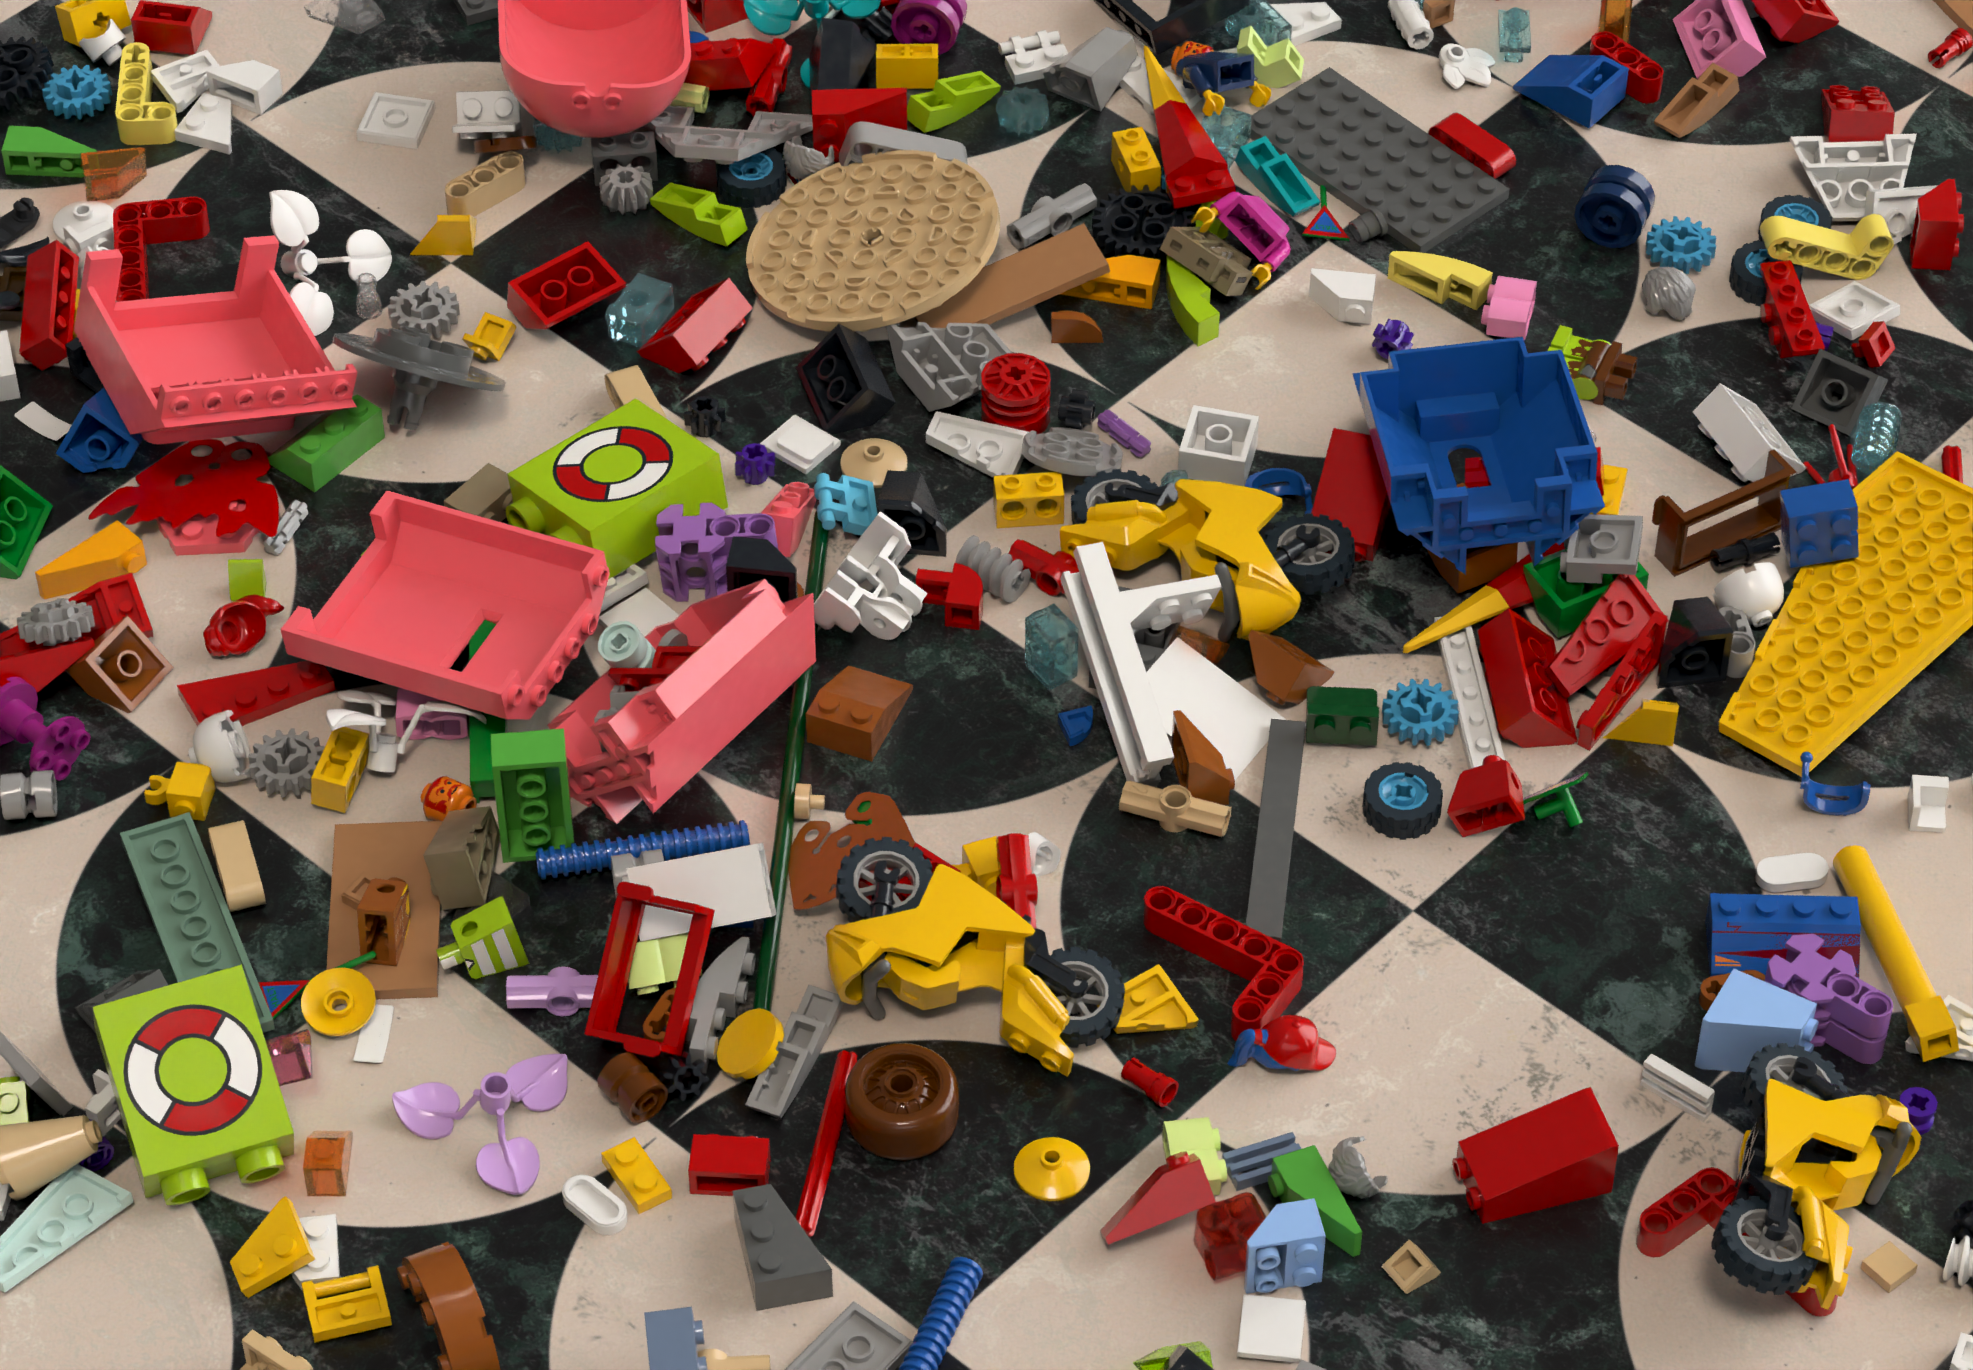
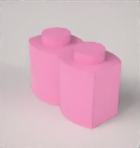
(1510, 307)
(435, 723)

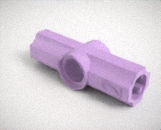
(560, 991)

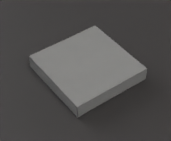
(33, 1076)

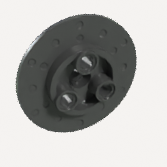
(417, 367)

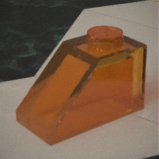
(112, 172)
(327, 1162)

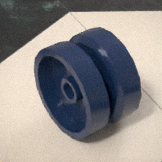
(1614, 206)

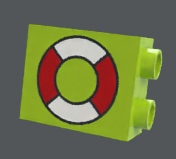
(613, 483)
(195, 1085)

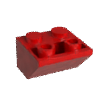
(170, 26)
(1936, 228)

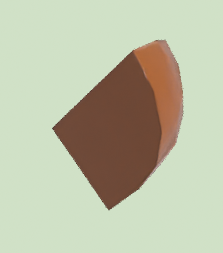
(1074, 327)

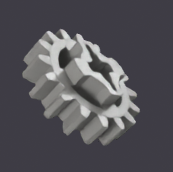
(424, 308)
(55, 622)
(285, 762)

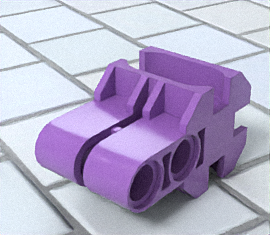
(696, 548)
(1849, 1011)

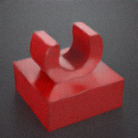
(1874, 344)

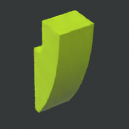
(950, 100)
(700, 213)
(1191, 303)

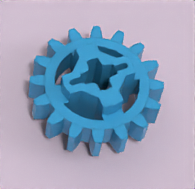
(77, 92)
(1681, 244)
(1420, 712)

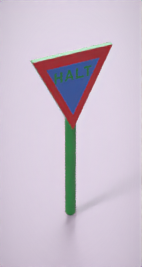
(1324, 223)
(282, 993)

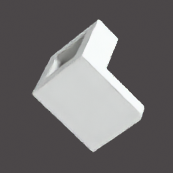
(1927, 803)

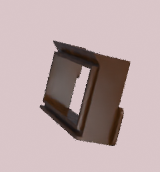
(1684, 553)

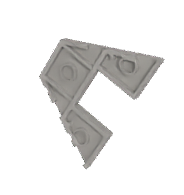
(724, 145)

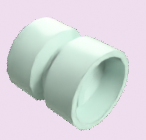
(625, 646)

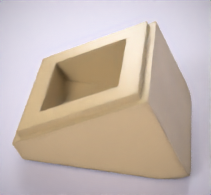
(1410, 1267)

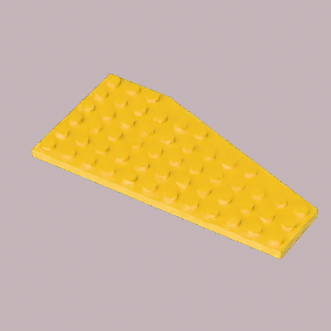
(1863, 622)

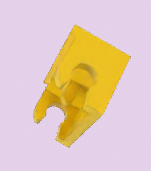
(906, 66)

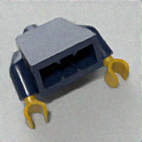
(1219, 73)

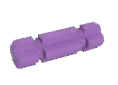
(1124, 433)

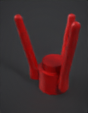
(1840, 473)

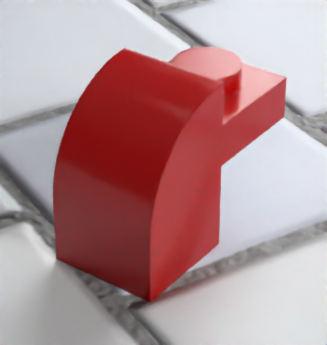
(956, 590)

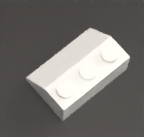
(1742, 433)

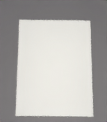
(1213, 701)

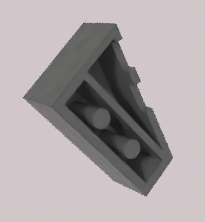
(777, 1251)

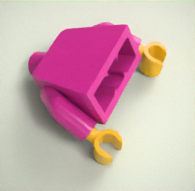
(1254, 226)

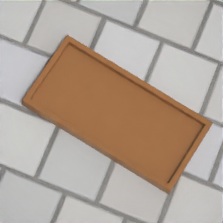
(385, 853)

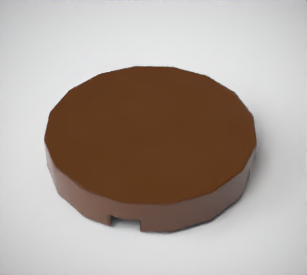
(505, 144)

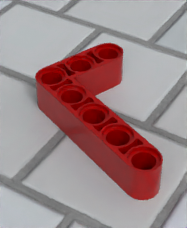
(152, 223)
(1269, 965)
(1691, 1208)

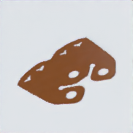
(818, 872)

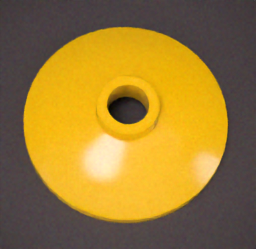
(335, 988)
(1051, 1180)

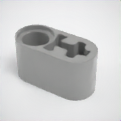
(1742, 643)

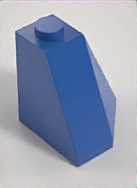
(98, 437)

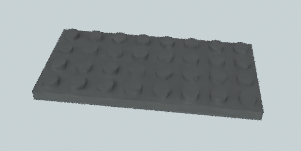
(1377, 159)

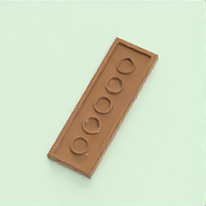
(1023, 280)

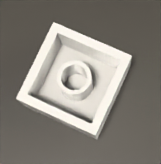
(1218, 445)

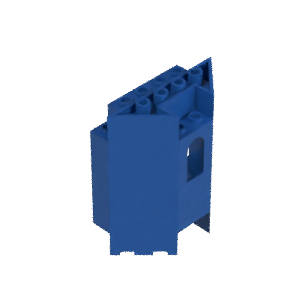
(1507, 408)

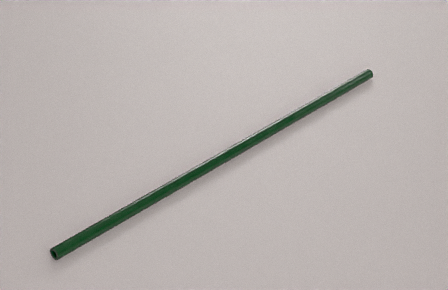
(790, 776)

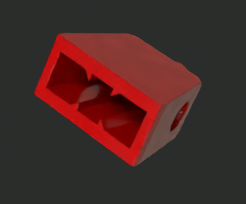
(1486, 797)

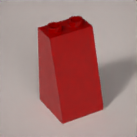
(1354, 490)
(1539, 1159)

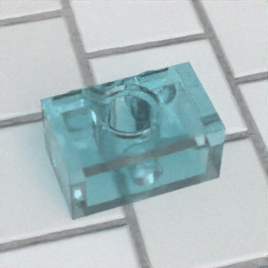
(640, 310)
(1051, 646)

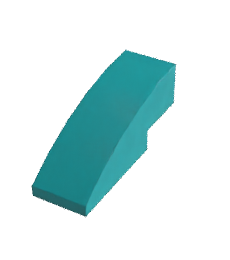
(1276, 177)

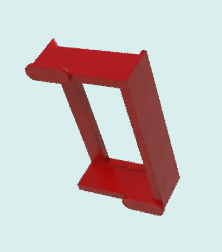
(617, 964)

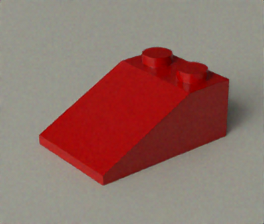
(840, 108)

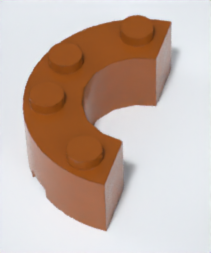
(451, 1306)

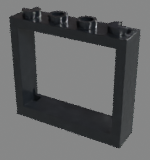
(1174, 28)

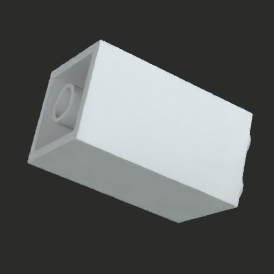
(727, 880)

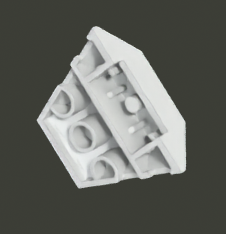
(1848, 169)

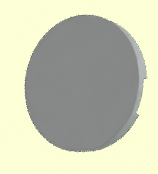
(1071, 452)

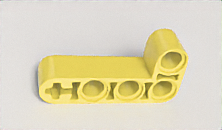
(136, 116)
(1828, 250)

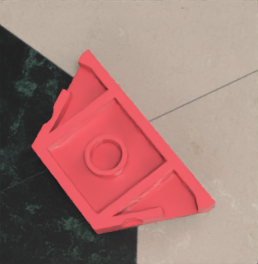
(199, 534)

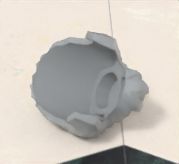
(803, 160)
(1669, 290)
(1350, 1170)

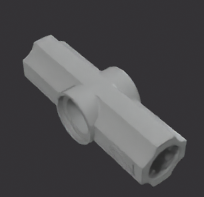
(1051, 216)

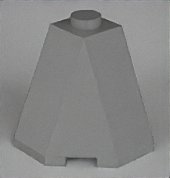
(1093, 68)

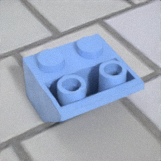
(1286, 1248)

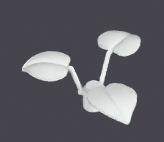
(291, 221)
(383, 746)

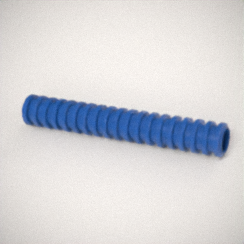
(673, 846)
(943, 1315)

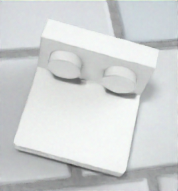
(487, 112)

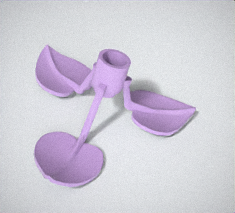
(505, 1165)

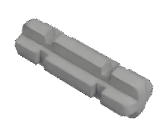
(287, 526)

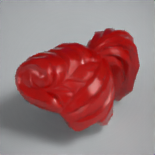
(239, 625)

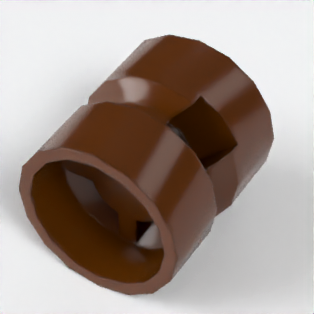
(632, 1087)

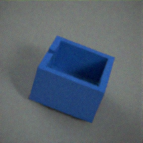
(1819, 523)

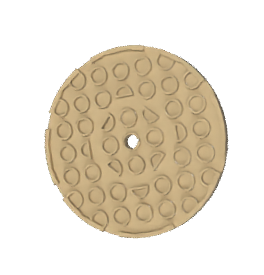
(931, 229)

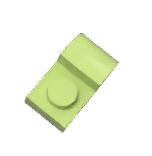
(1273, 65)

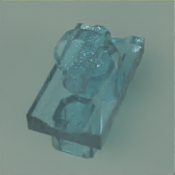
(1514, 33)

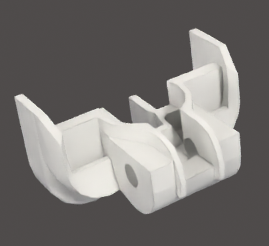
(895, 597)

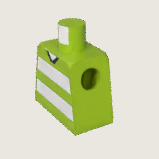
(484, 941)

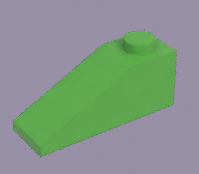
(41, 153)
(1306, 1176)

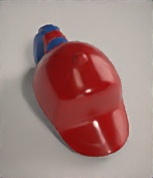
(1283, 1044)

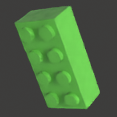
(531, 792)

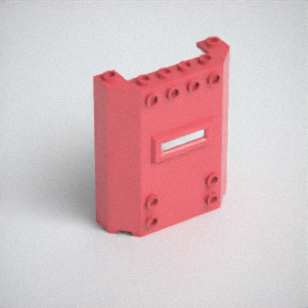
(430, 588)

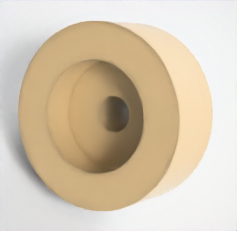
(805, 801)

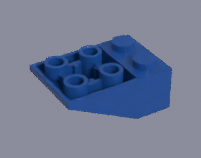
(1576, 86)

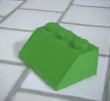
(330, 444)

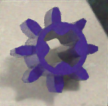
(1392, 337)
(754, 464)

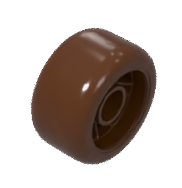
(901, 1101)

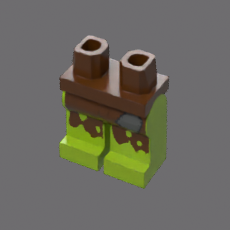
(1595, 365)

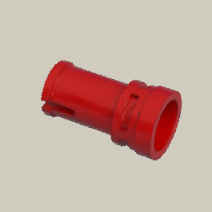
(1954, 45)
(1155, 1085)

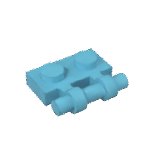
(855, 505)

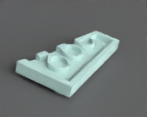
(57, 1220)

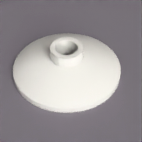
(82, 216)

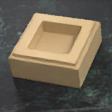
(1889, 1266)

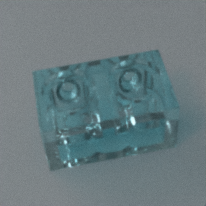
(1264, 20)
(1228, 131)

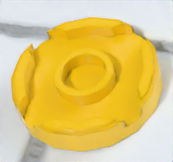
(750, 1044)

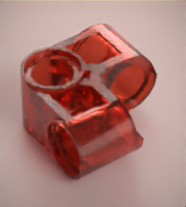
(1224, 1231)

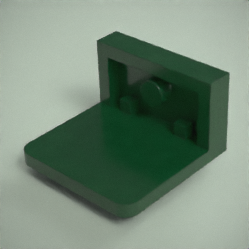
(1342, 715)

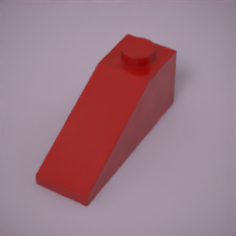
(43, 663)
(1165, 1195)

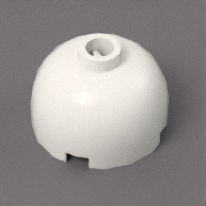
(1755, 593)
(221, 747)

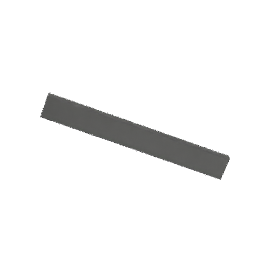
(1276, 827)

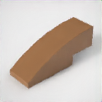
(1698, 101)

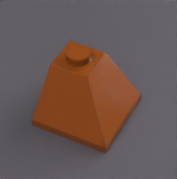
(121, 667)
(1285, 668)
(1199, 763)

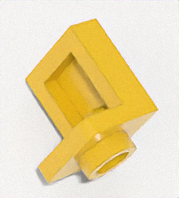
(490, 337)

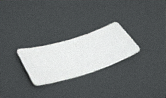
(42, 421)
(375, 1035)

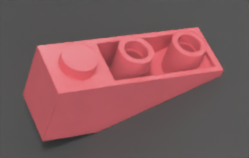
(791, 513)

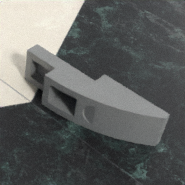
(719, 996)

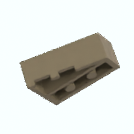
(463, 857)

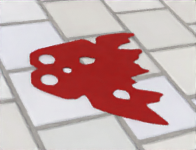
(206, 494)

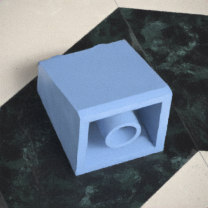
(1749, 1017)

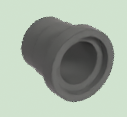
(1368, 225)

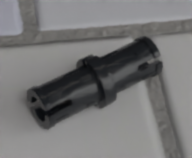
(1745, 551)

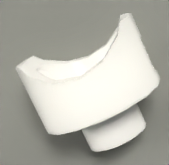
(106, 45)
(1040, 862)

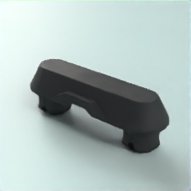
(18, 221)

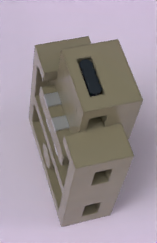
(1209, 258)

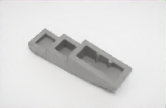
(802, 1043)

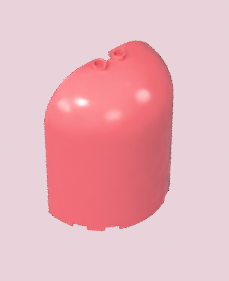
(594, 62)

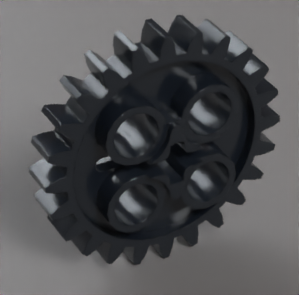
(22, 69)
(1123, 217)

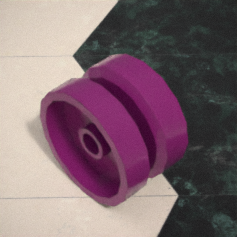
(929, 22)

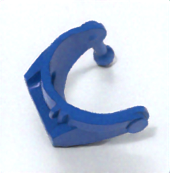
(1294, 484)
(1855, 796)

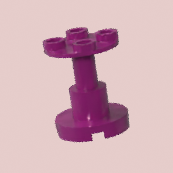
(55, 745)

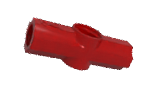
(771, 81)
(1043, 565)
(1015, 880)

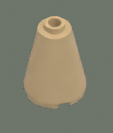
(43, 1150)

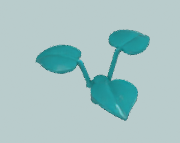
(775, 16)

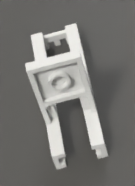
(1107, 631)

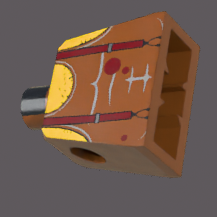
(384, 905)

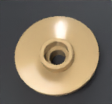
(871, 459)

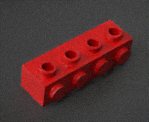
(49, 304)

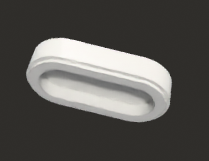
(1791, 872)
(594, 1204)

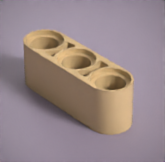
(486, 184)
(630, 384)
(236, 866)

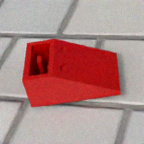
(1856, 114)

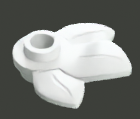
(1465, 64)

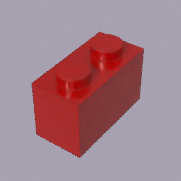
(727, 1163)

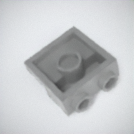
(1602, 547)

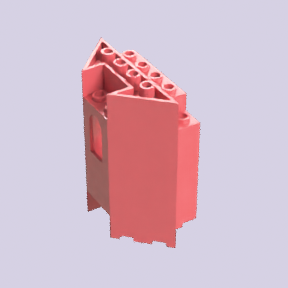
(674, 728)

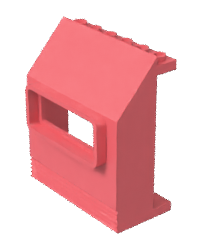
(210, 358)

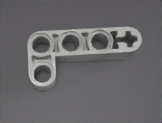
(871, 138)

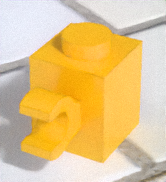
(187, 790)
(981, 863)

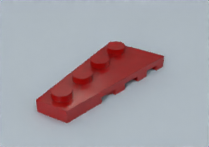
(1603, 634)
(1624, 682)
(256, 692)

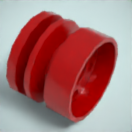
(1016, 392)

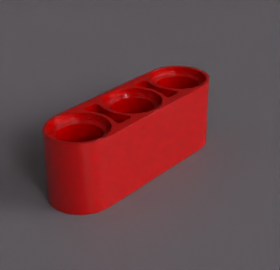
(1644, 74)
(1474, 144)

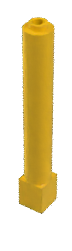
(1924, 1010)

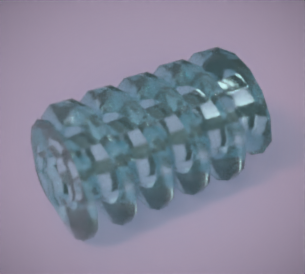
(1876, 436)

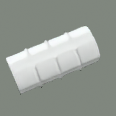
(1411, 22)

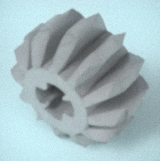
(626, 189)

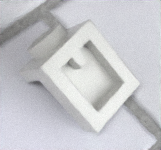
(103, 1105)

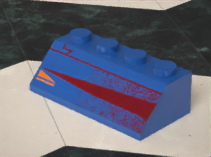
(1752, 928)

